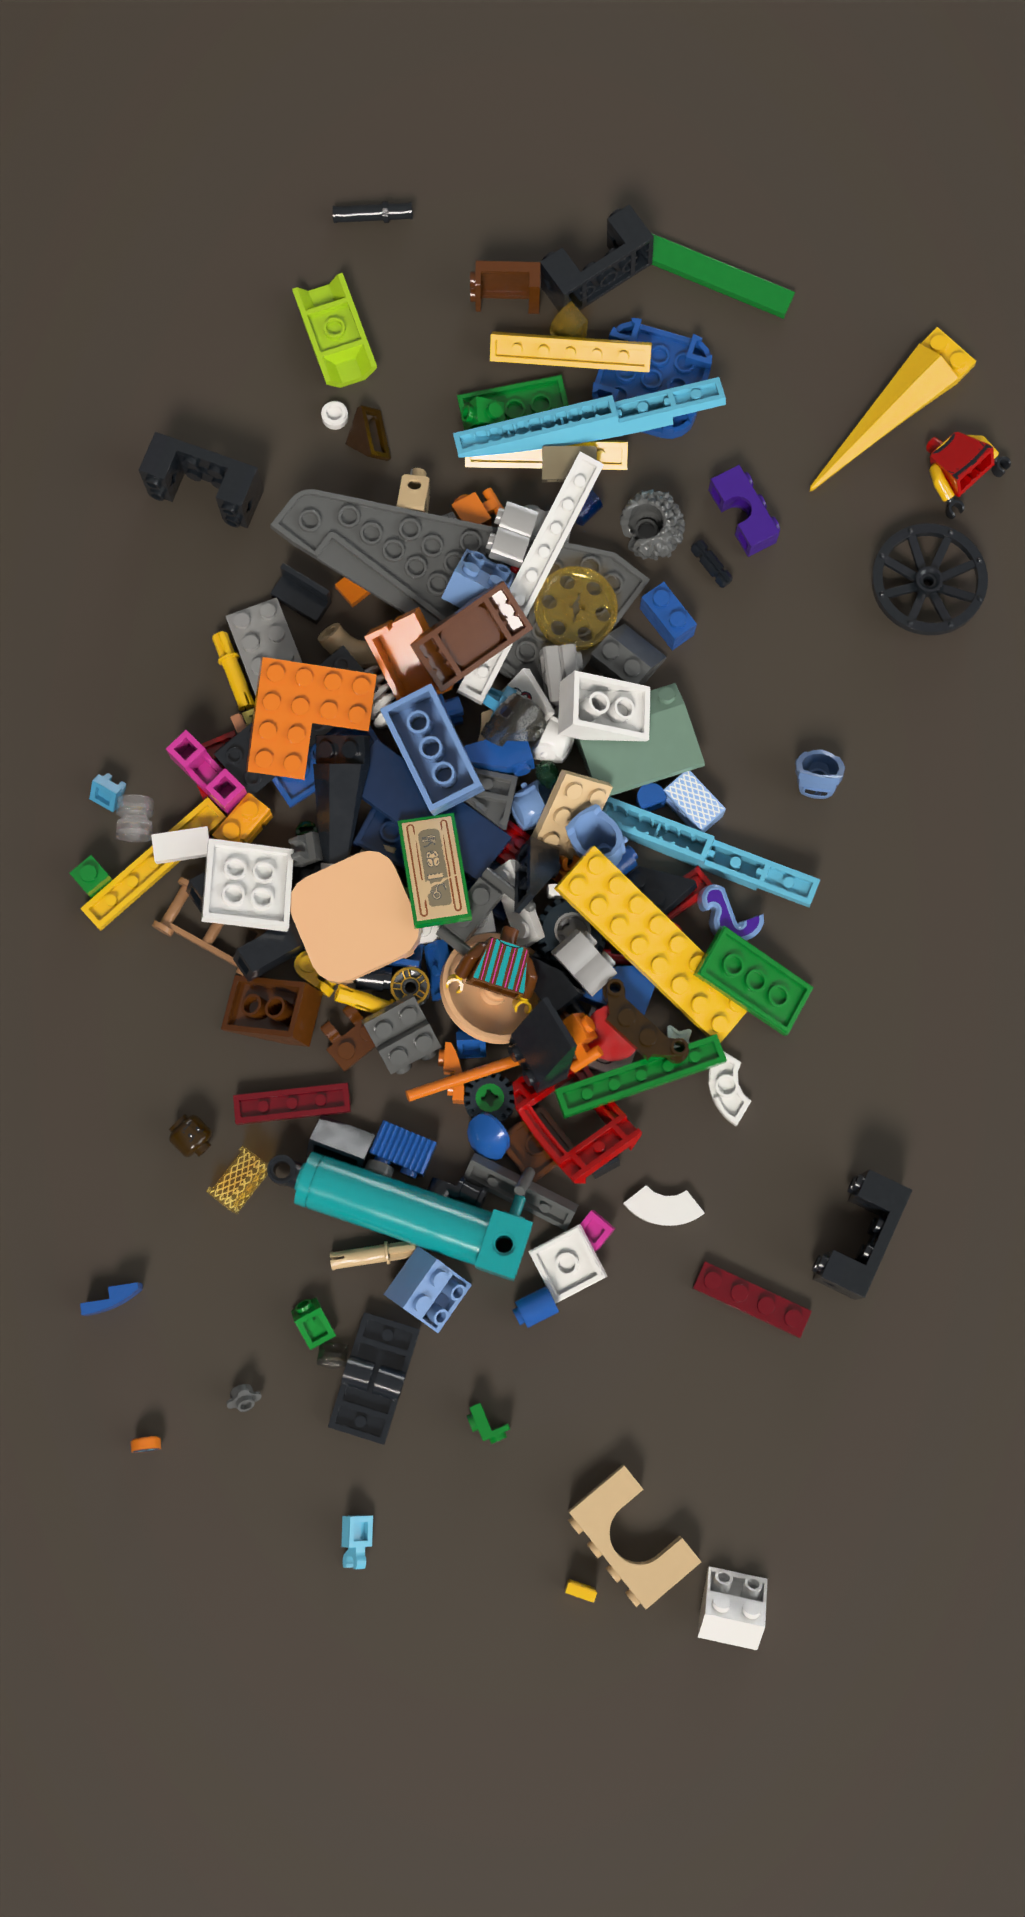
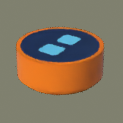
(145, 1444)

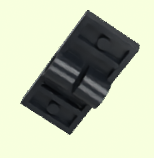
(374, 1378)

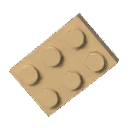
(568, 798)

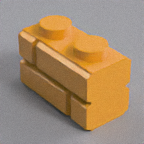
(244, 821)

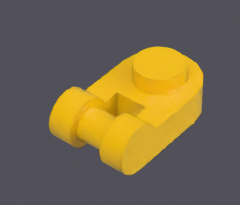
(307, 972)

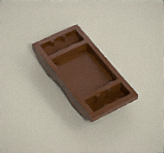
(471, 636)

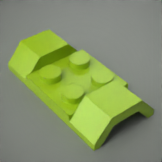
(336, 333)

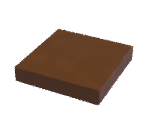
(527, 1151)

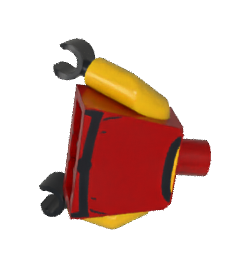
(960, 463)

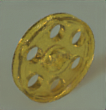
(587, 602)

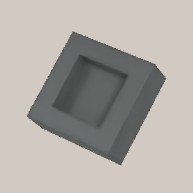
(306, 849)

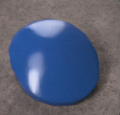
(488, 1136)

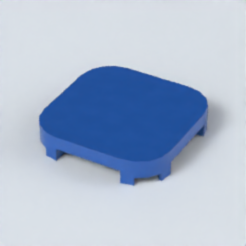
(674, 363)

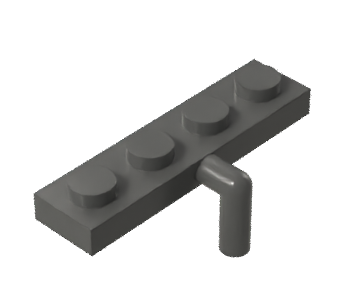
(507, 1184)

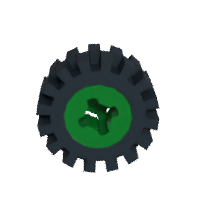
(500, 1107)

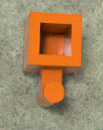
(471, 509)
(583, 1032)

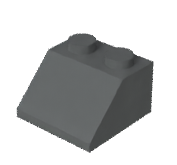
(626, 656)

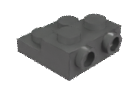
(402, 1034)

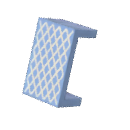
(693, 802)

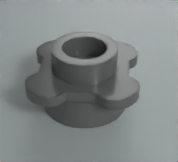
(243, 1398)

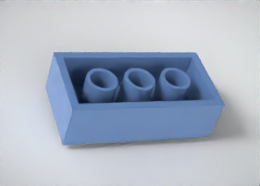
(432, 749)

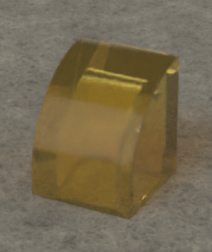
(569, 322)

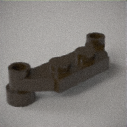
(638, 1029)

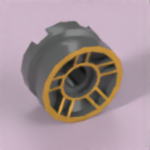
(417, 977)

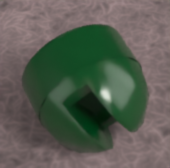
(305, 825)

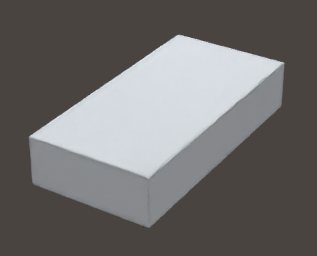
(180, 845)

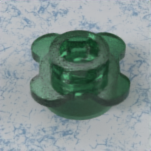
(547, 773)

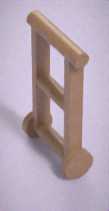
(168, 928)

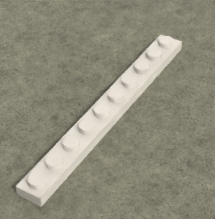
(539, 562)

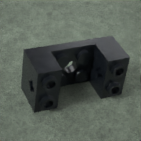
(628, 254)
(237, 482)
(884, 1199)

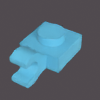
(356, 1535)

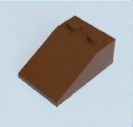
(272, 1010)

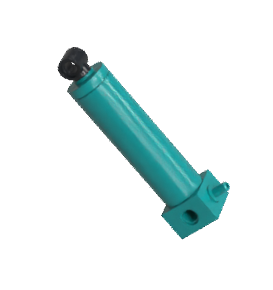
(408, 1212)

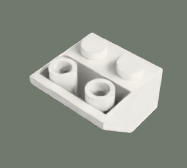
(733, 1608)

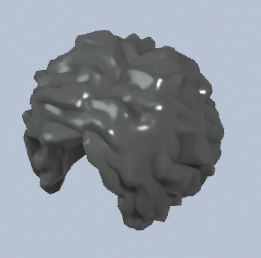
(652, 524)

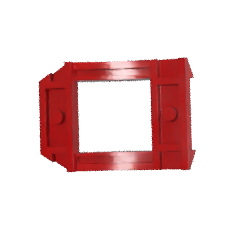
(592, 1152)

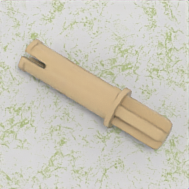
(371, 1255)

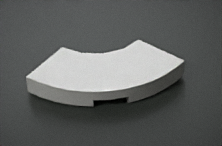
(726, 1090)
(663, 1209)

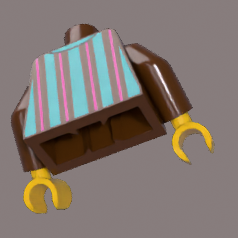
(499, 968)

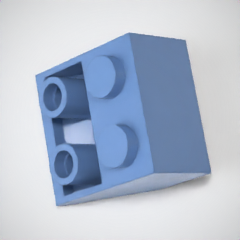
(474, 577)
(427, 1289)

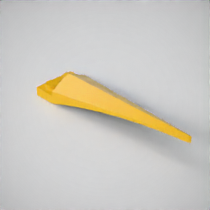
(924, 376)

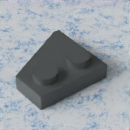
(497, 798)

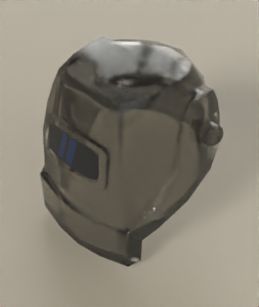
(515, 720)

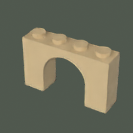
(645, 1579)

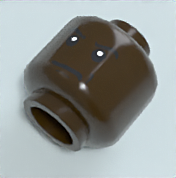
(190, 1135)

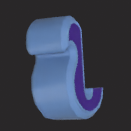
(716, 899)

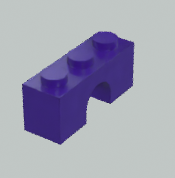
(736, 490)

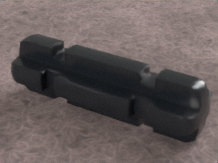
(711, 563)

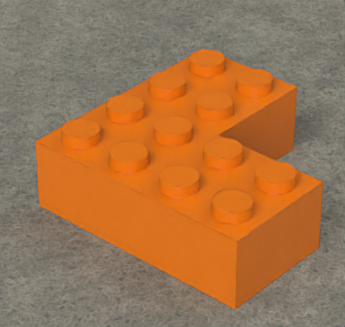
(293, 698)

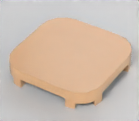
(354, 917)

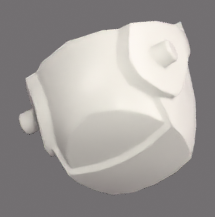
(551, 745)

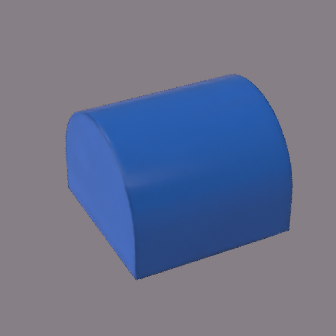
(651, 797)

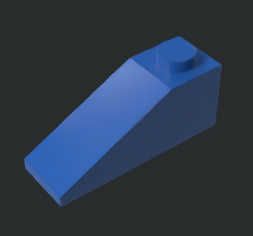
(511, 759)

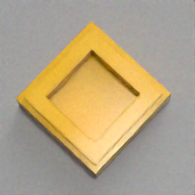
(580, 1590)

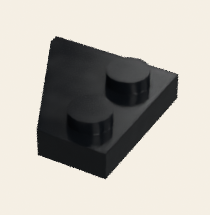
(662, 888)

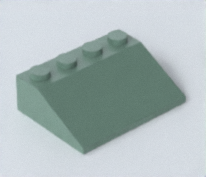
(667, 753)

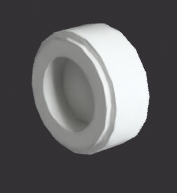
(334, 415)

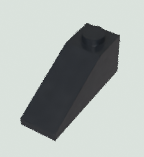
(534, 867)

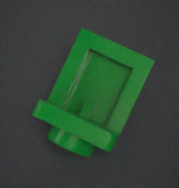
(482, 412)
(478, 1421)

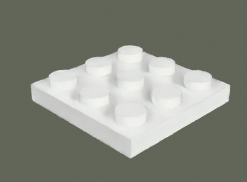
(247, 885)

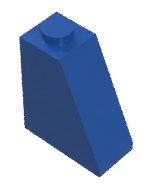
(637, 989)

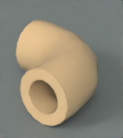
(336, 636)

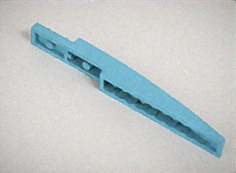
(590, 420)
(709, 854)

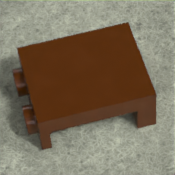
(506, 281)

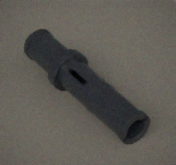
(373, 212)

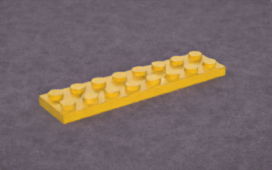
(647, 940)

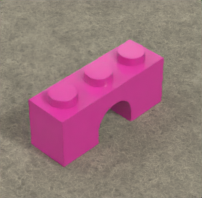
(206, 773)

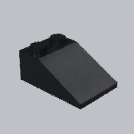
(542, 1047)

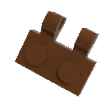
(351, 1046)

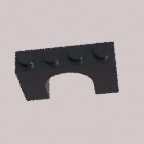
(264, 951)

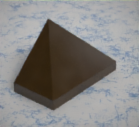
(368, 434)

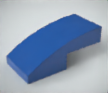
(117, 1296)

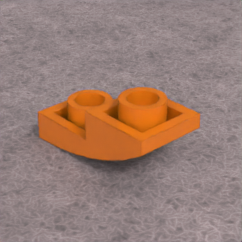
(451, 1065)

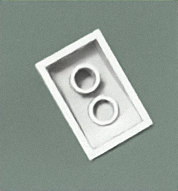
(603, 708)

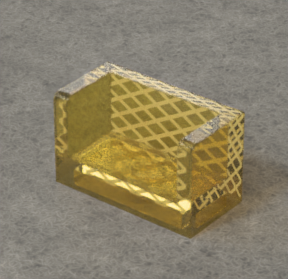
(239, 1180)

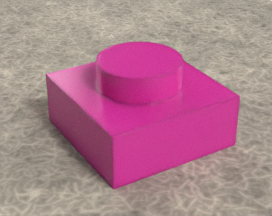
(596, 1229)

